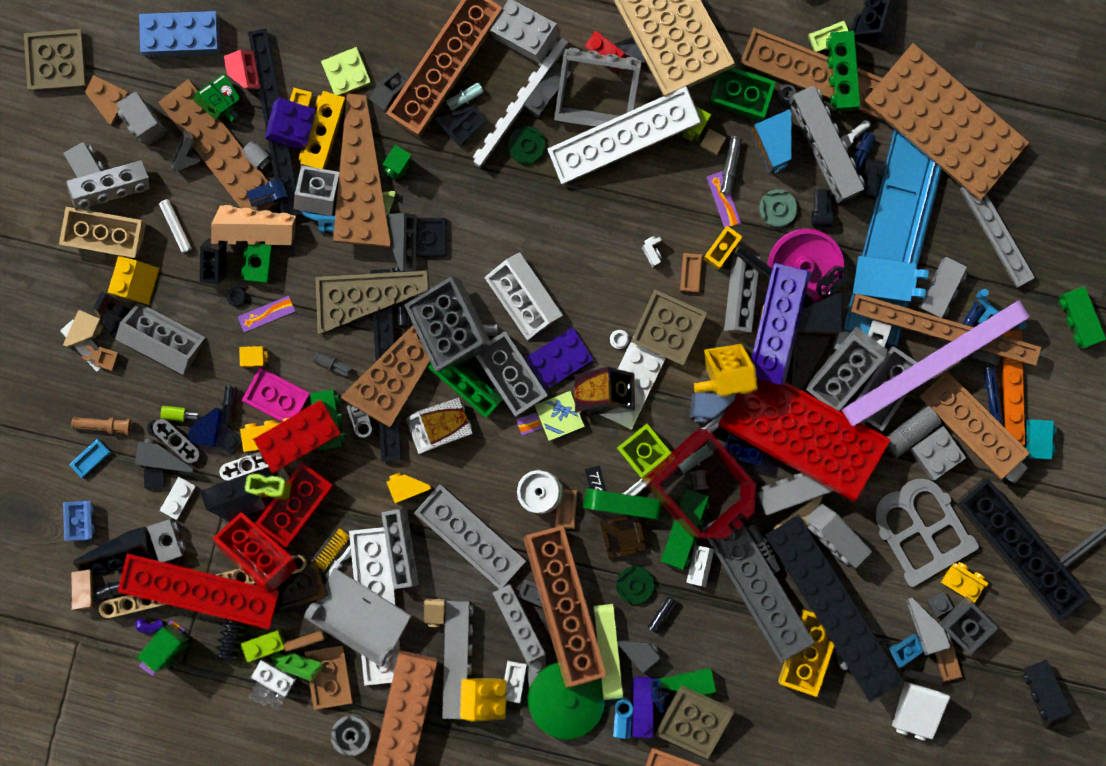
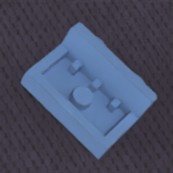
(78, 520)

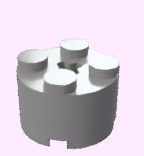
(351, 723)

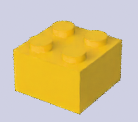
(483, 699)

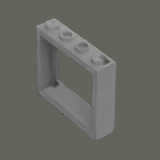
(588, 117)

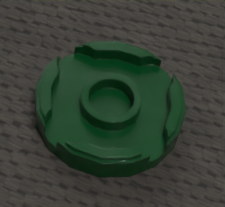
(526, 145)
(635, 585)

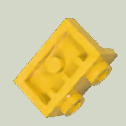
(964, 582)

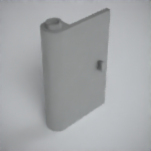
(361, 625)

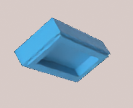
(90, 458)

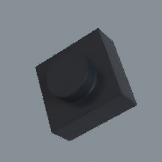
(230, 441)

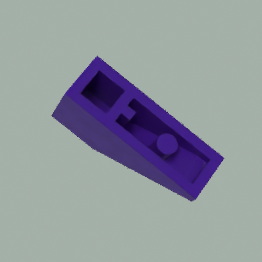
(642, 708)

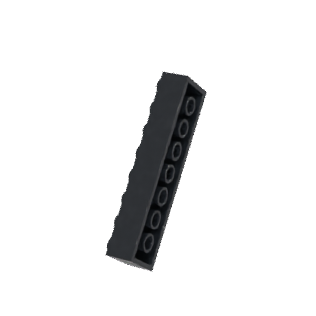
(1021, 549)

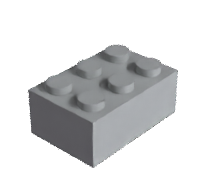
(524, 31)
(141, 119)
(837, 536)

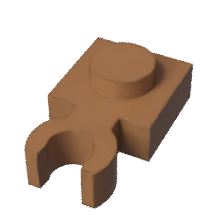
(103, 358)

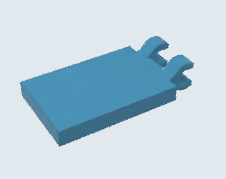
(888, 279)

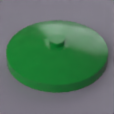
(562, 710)

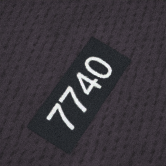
(595, 478)

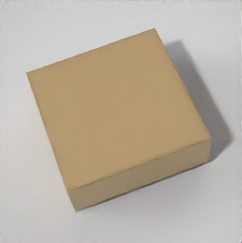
(712, 141)

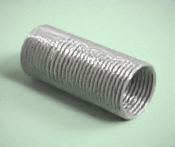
(916, 428)

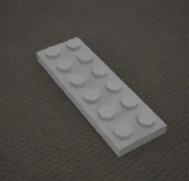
(470, 536)

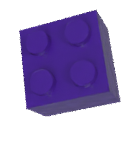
(290, 123)

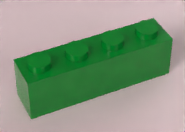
(679, 541)

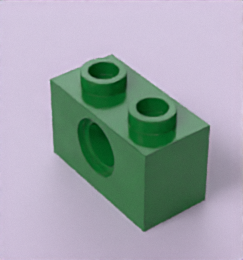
(397, 163)
(262, 273)

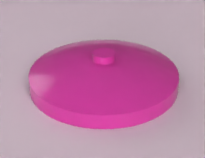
(808, 251)

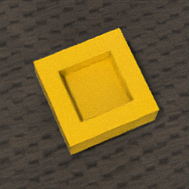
(301, 97)

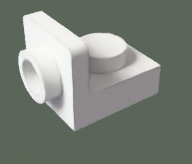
(652, 254)

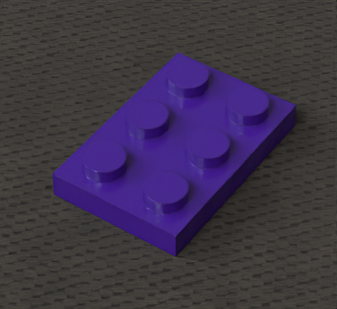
(558, 359)

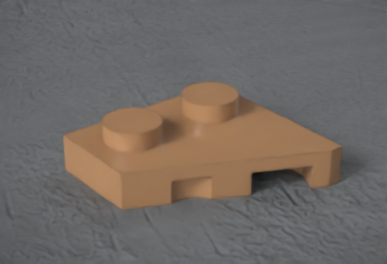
(105, 97)

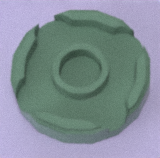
(778, 208)

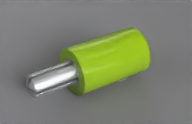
(176, 414)

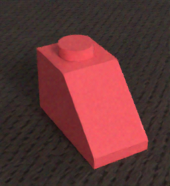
(242, 68)

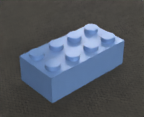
(179, 33)

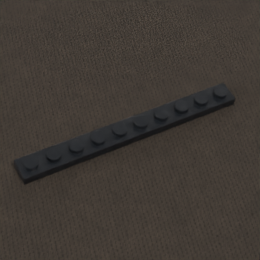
(269, 94)
(383, 341)

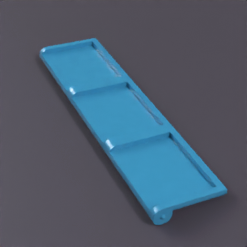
(899, 217)

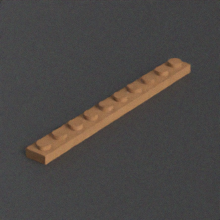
(940, 328)

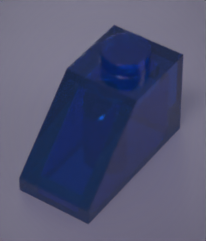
(206, 429)

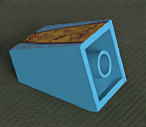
(774, 141)

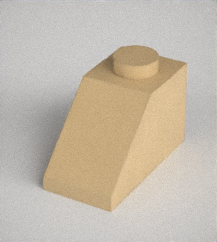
(84, 328)
(434, 612)

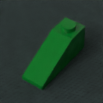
(698, 681)

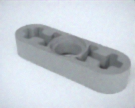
(190, 446)

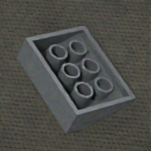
(448, 324)

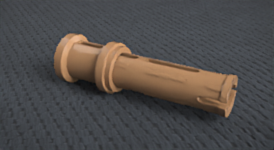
(111, 426)

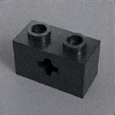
(213, 262)

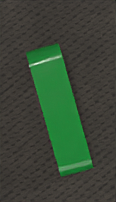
(622, 503)

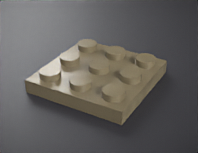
(54, 60)
(668, 327)
(694, 722)

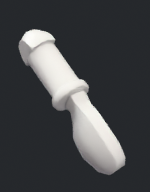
(848, 139)
(337, 563)

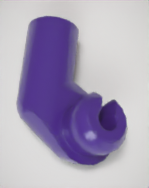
(149, 629)

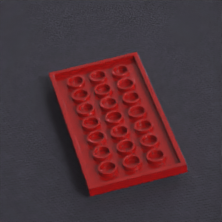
(806, 435)

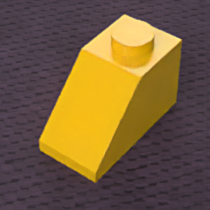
(405, 487)

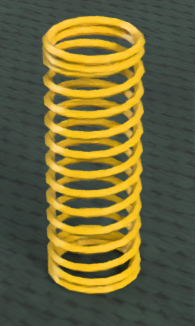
(344, 535)

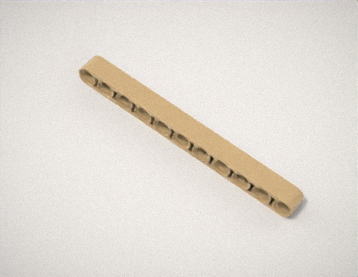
(138, 603)

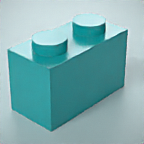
(1040, 439)

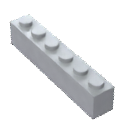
(456, 655)

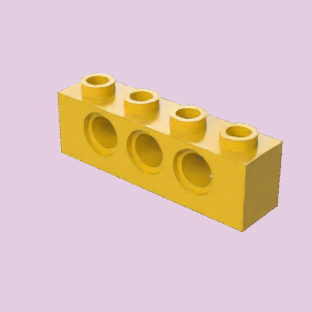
(325, 101)

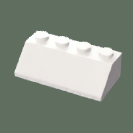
(523, 296)

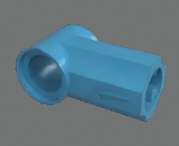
(622, 720)

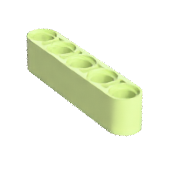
(608, 650)

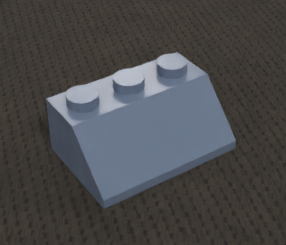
(707, 406)

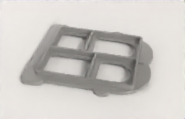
(905, 500)

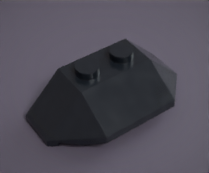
(231, 498)

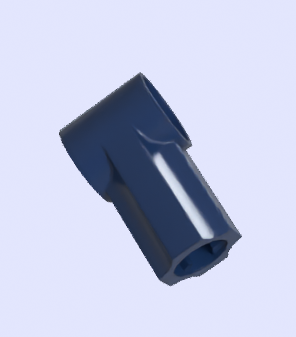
(272, 191)

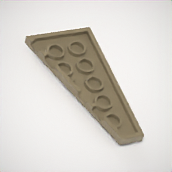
(356, 296)

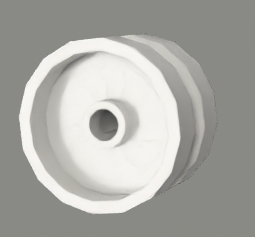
(551, 492)

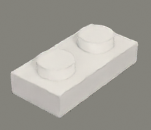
(178, 498)
(700, 565)
(515, 677)

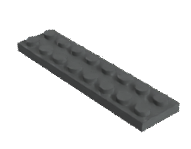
(761, 593)

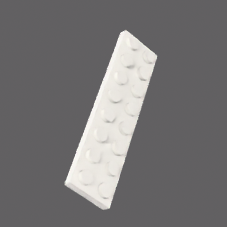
(624, 135)
(373, 571)

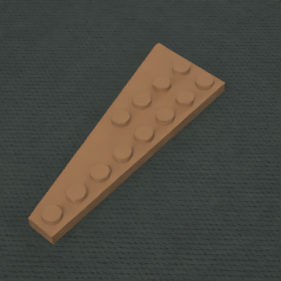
(360, 203)
(390, 379)

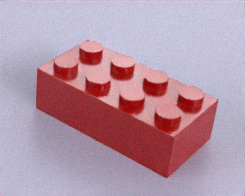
(297, 436)
(287, 517)
(255, 553)

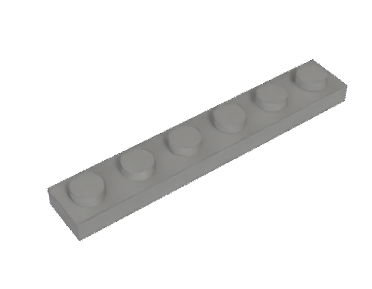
(999, 238)

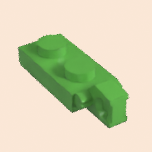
(297, 665)

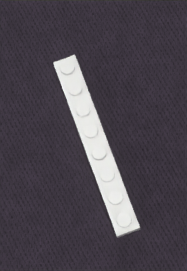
(515, 108)

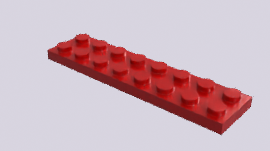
(197, 591)

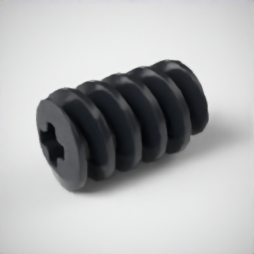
(230, 640)

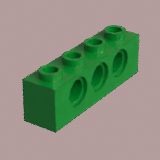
(846, 41)
(470, 387)

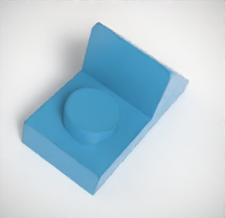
(906, 650)

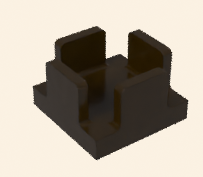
(622, 536)

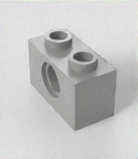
(158, 532)

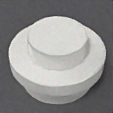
(619, 339)

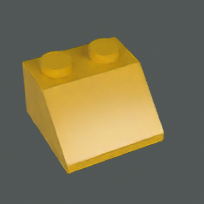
(133, 280)

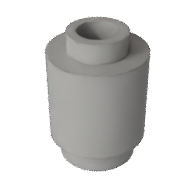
(256, 155)

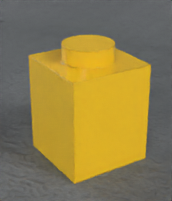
(253, 356)

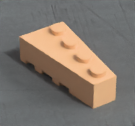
(252, 226)

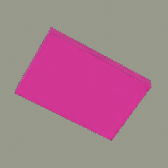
(275, 395)

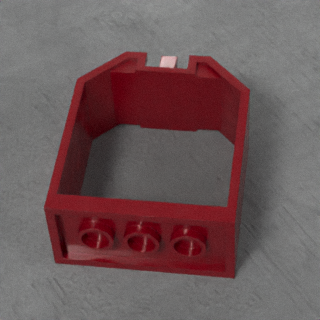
(731, 517)

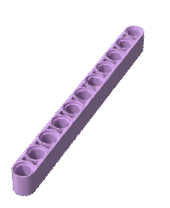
(935, 363)

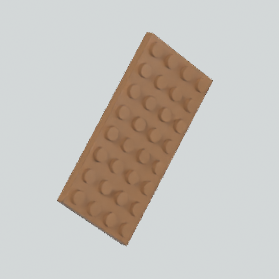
(946, 121)

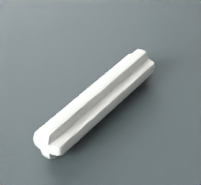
(175, 226)

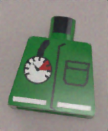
(218, 98)

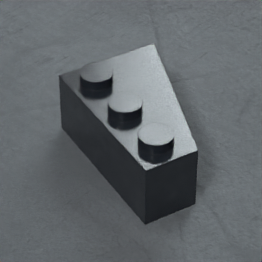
(1046, 694)

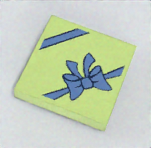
(559, 416)

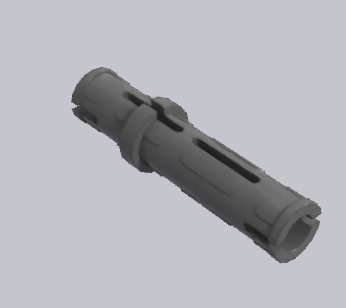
(729, 172)

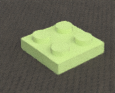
(346, 72)

